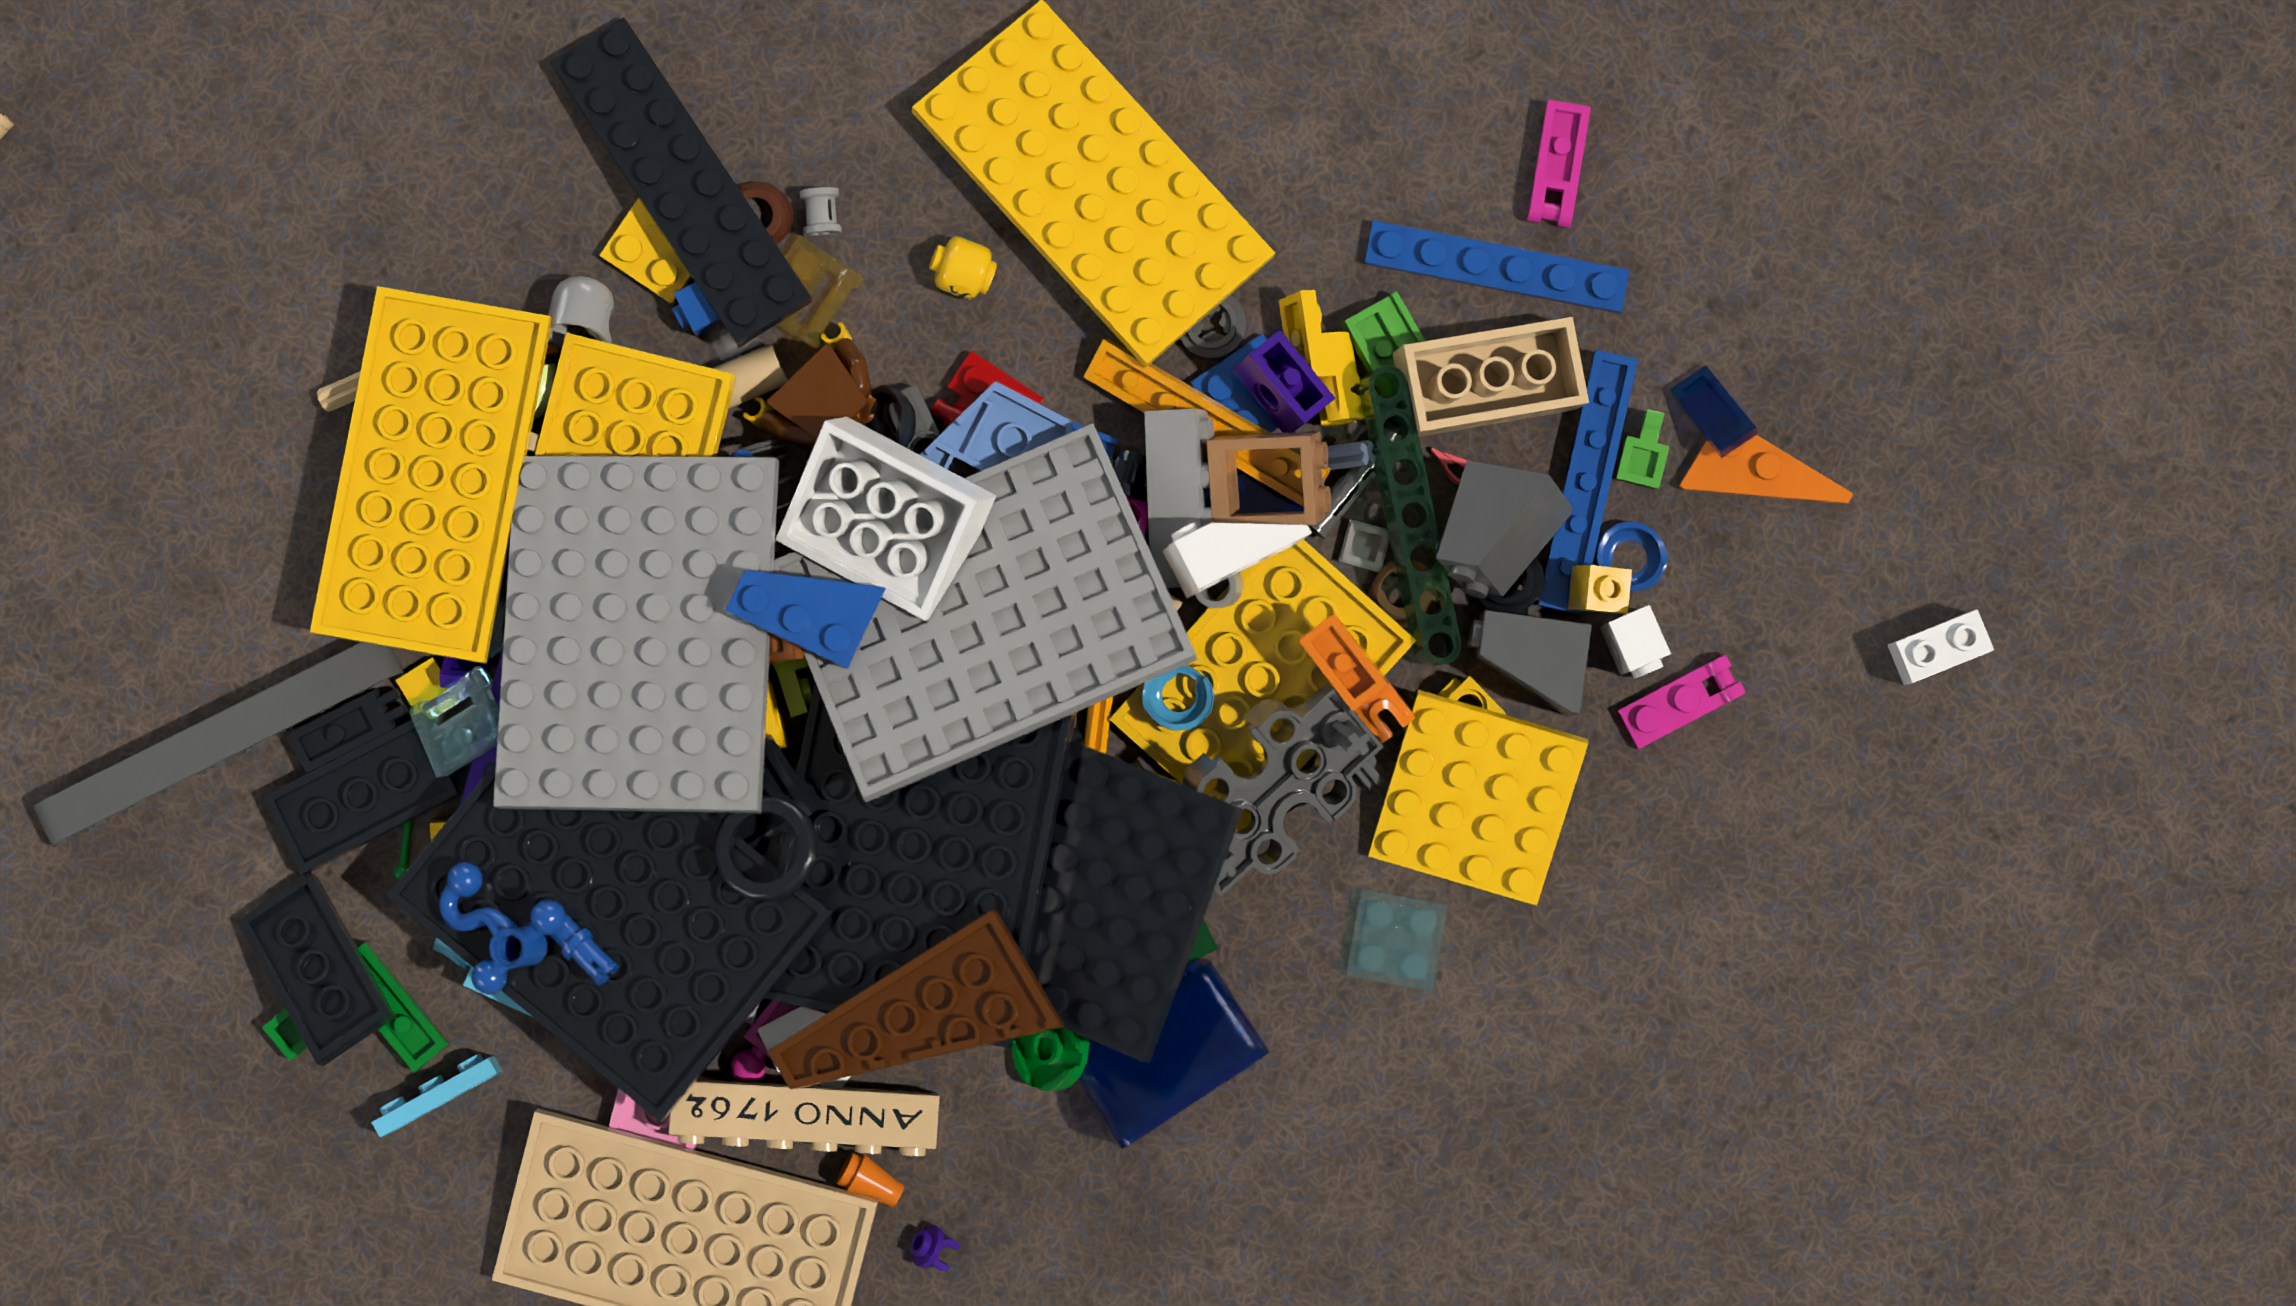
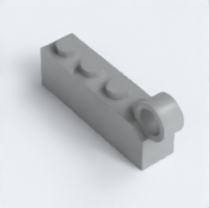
(1180, 487)

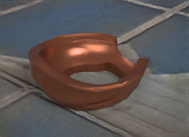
(781, 207)

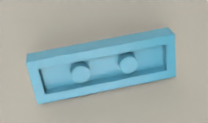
(436, 1093)

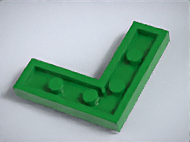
(410, 1033)

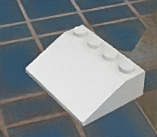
(884, 515)

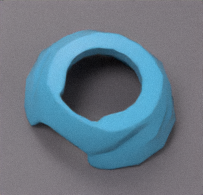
(1175, 720)

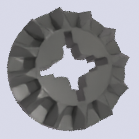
(1216, 345)

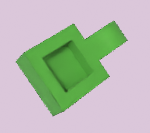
(1642, 457)

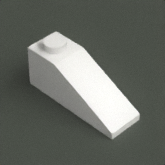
(1224, 549)

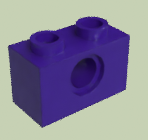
(1283, 383)

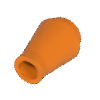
(867, 1178)

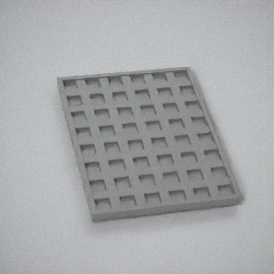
(1033, 627)
(618, 639)

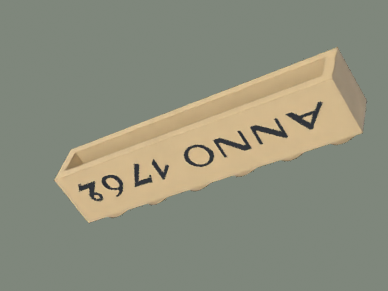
(807, 1114)

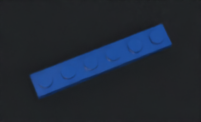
(1496, 267)
(1589, 473)

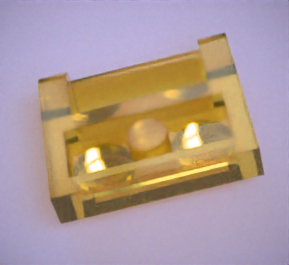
(812, 267)

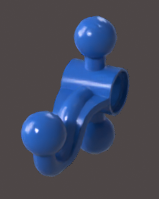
(491, 975)

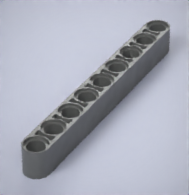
(215, 739)

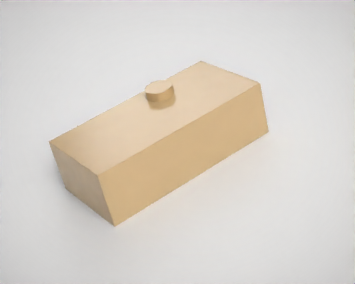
(1493, 376)

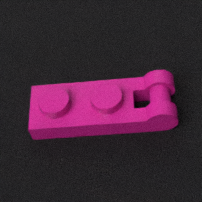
(1559, 161)
(1679, 702)

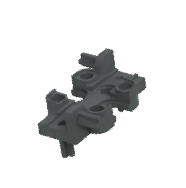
(1342, 749)

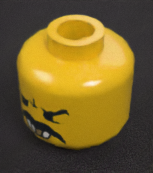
(963, 268)

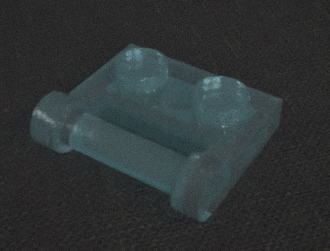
(465, 734)

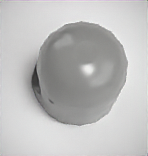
(581, 303)

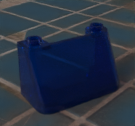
(1198, 1050)

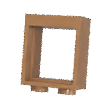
(1224, 477)

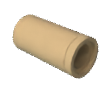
(756, 374)

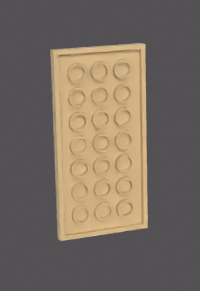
(667, 1225)

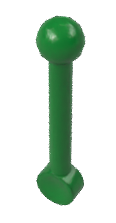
(404, 854)

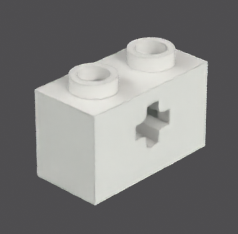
(1636, 642)
(1940, 647)

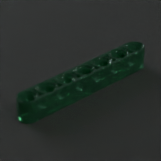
(1415, 494)

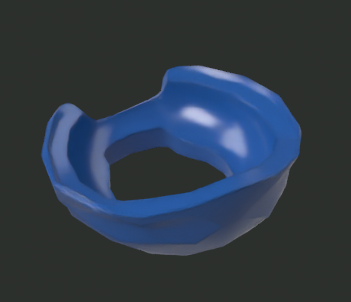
(1648, 539)

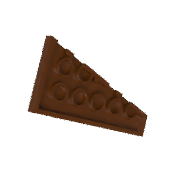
(942, 1002)

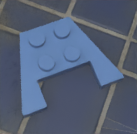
(996, 429)

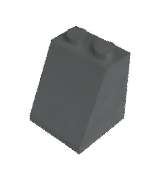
(1499, 526)
(1535, 655)

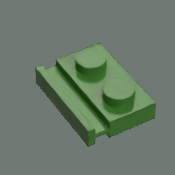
(1379, 333)

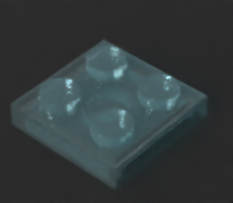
(1396, 940)

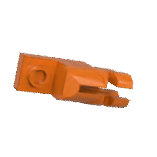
(1355, 676)

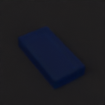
(1714, 411)

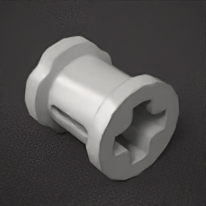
(820, 211)

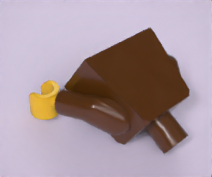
(824, 389)

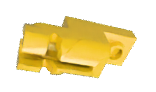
(1326, 353)

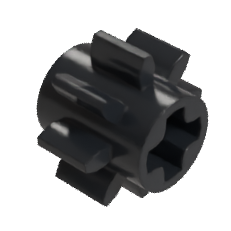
(1131, 473)

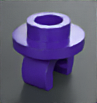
(927, 1246)

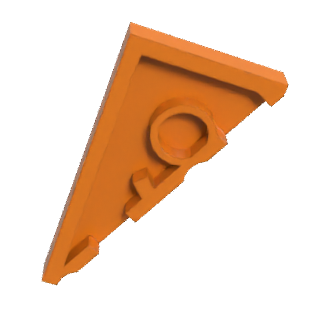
(1760, 471)

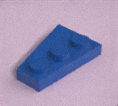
(808, 612)

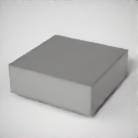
(1364, 545)

